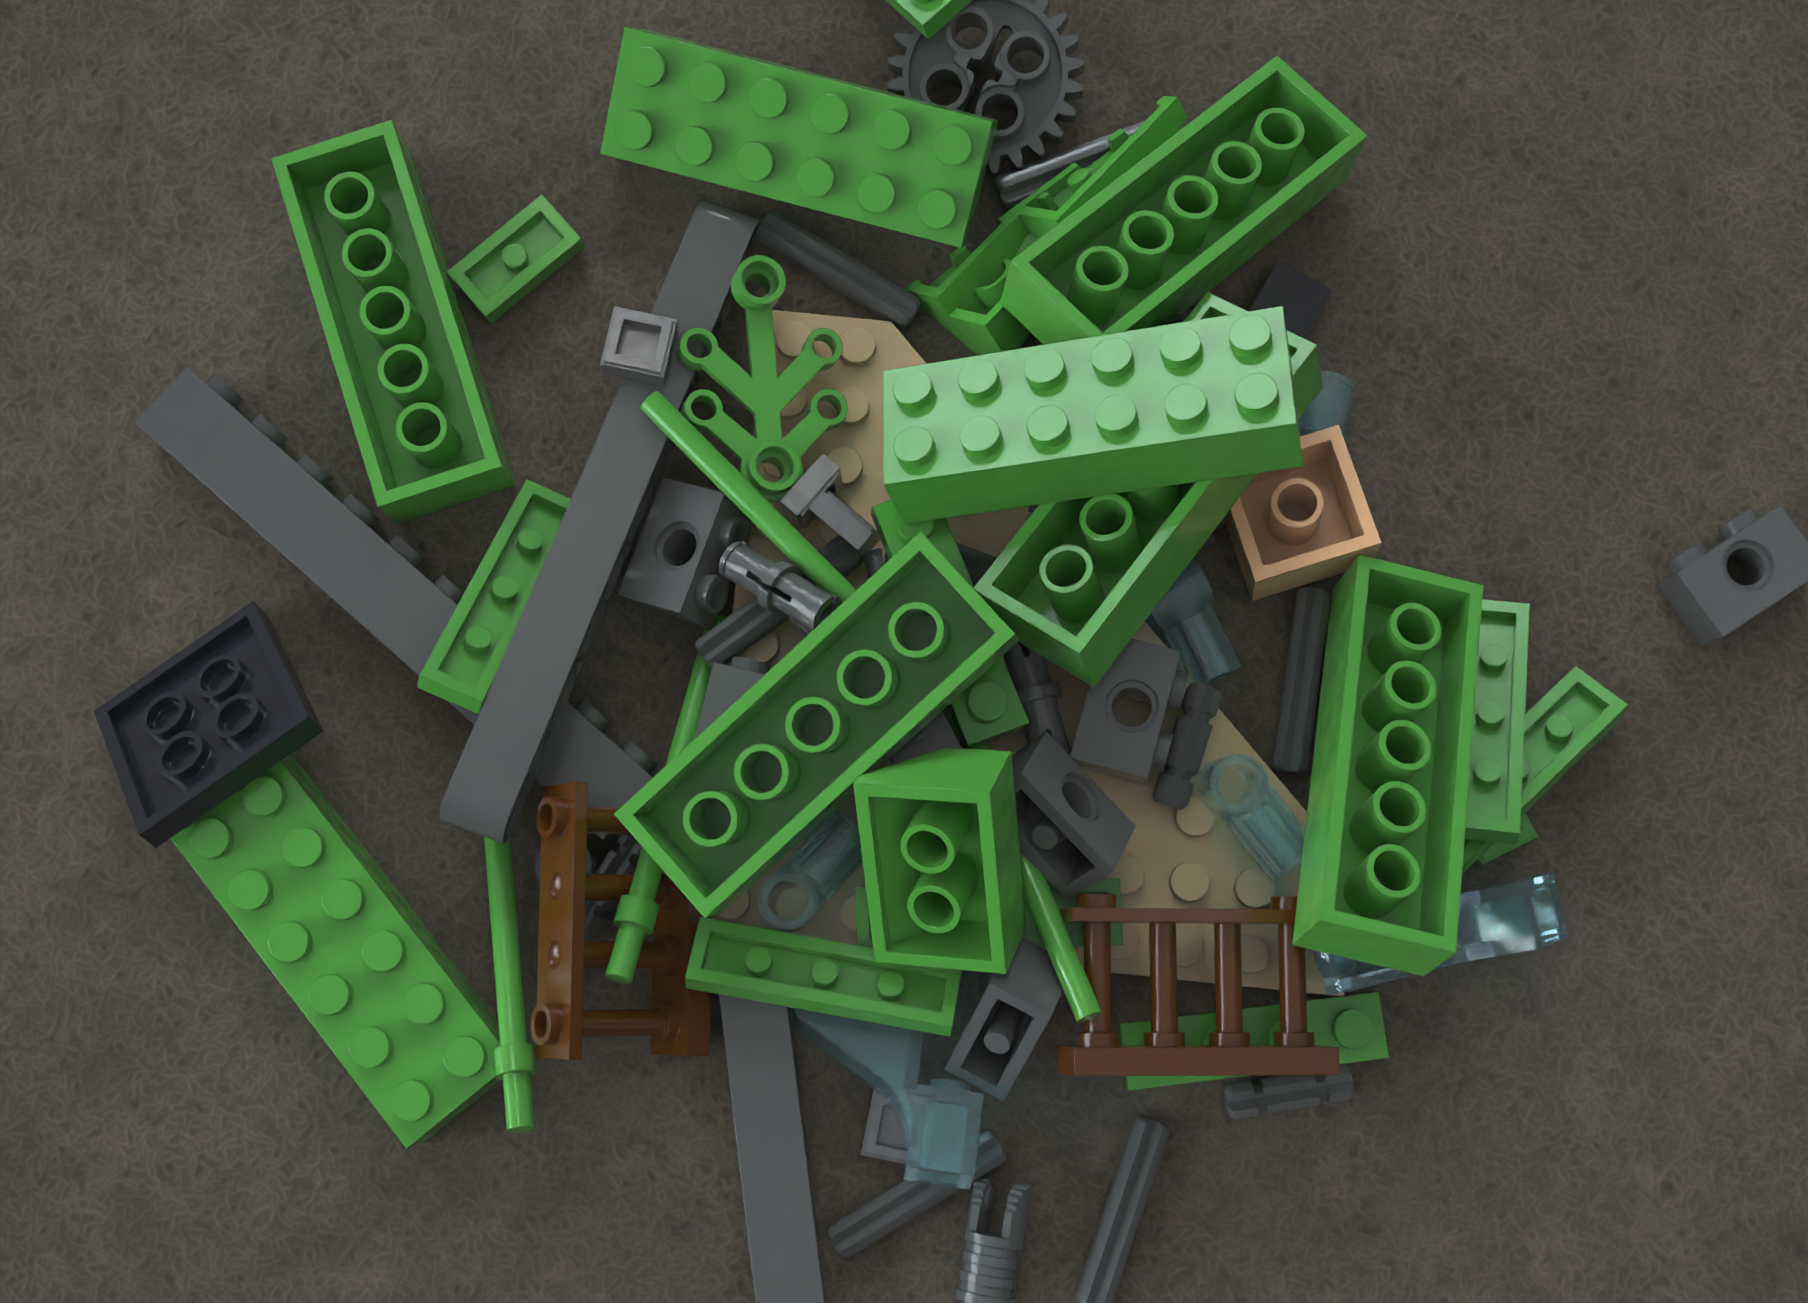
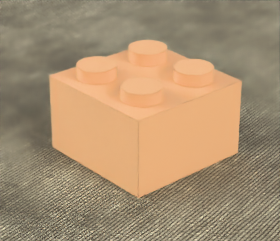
(1303, 519)

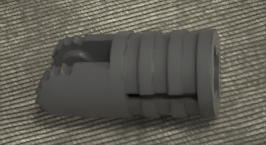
(990, 1257)

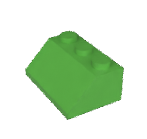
(943, 860)

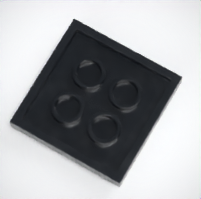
(206, 724)

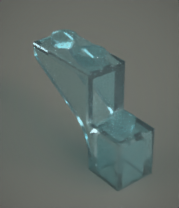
(1492, 923)
(937, 1119)

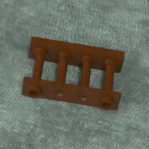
(678, 1015)
(1165, 1047)

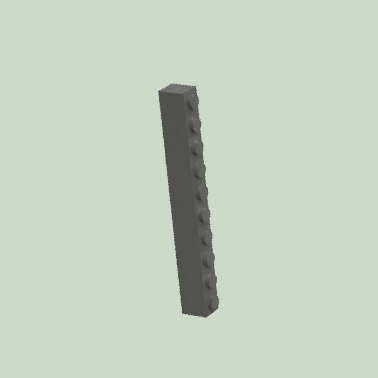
(354, 564)

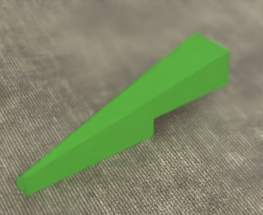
(970, 291)

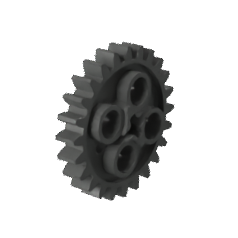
(1034, 96)

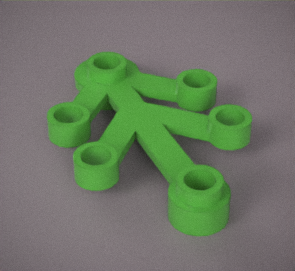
(761, 390)

